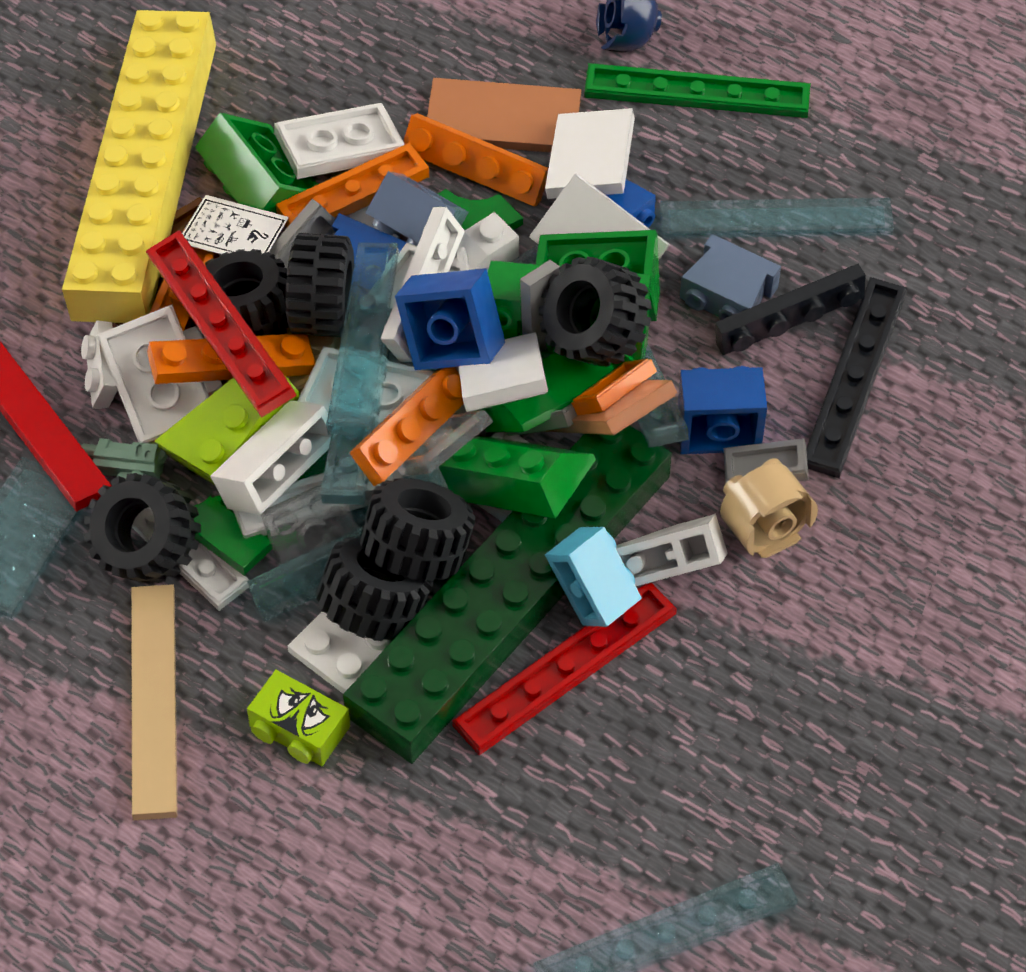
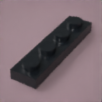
(790, 309)

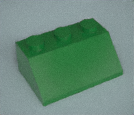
(250, 162)
(624, 248)
(564, 381)
(516, 475)

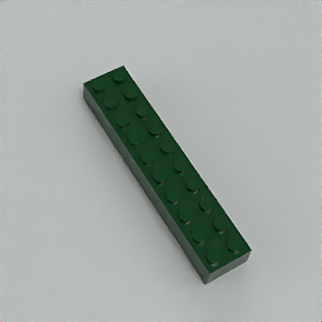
(495, 600)

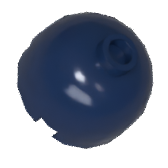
(634, 17)

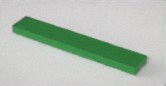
(697, 90)

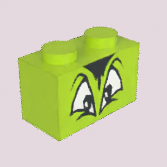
(298, 719)

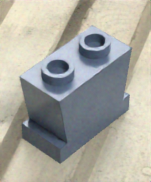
(728, 279)

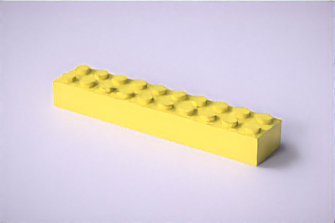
(140, 166)

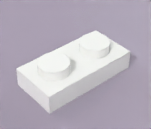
(98, 375)

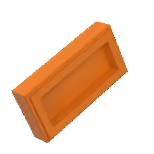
(613, 386)

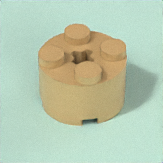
(767, 508)

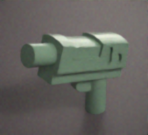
(124, 458)

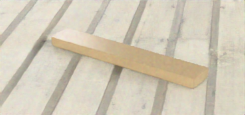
(154, 703)

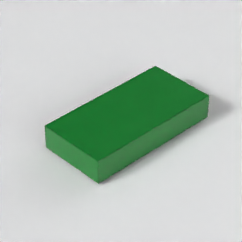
(224, 537)

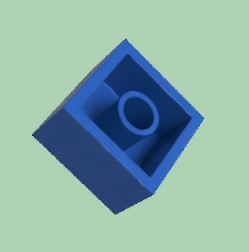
(450, 319)
(722, 408)

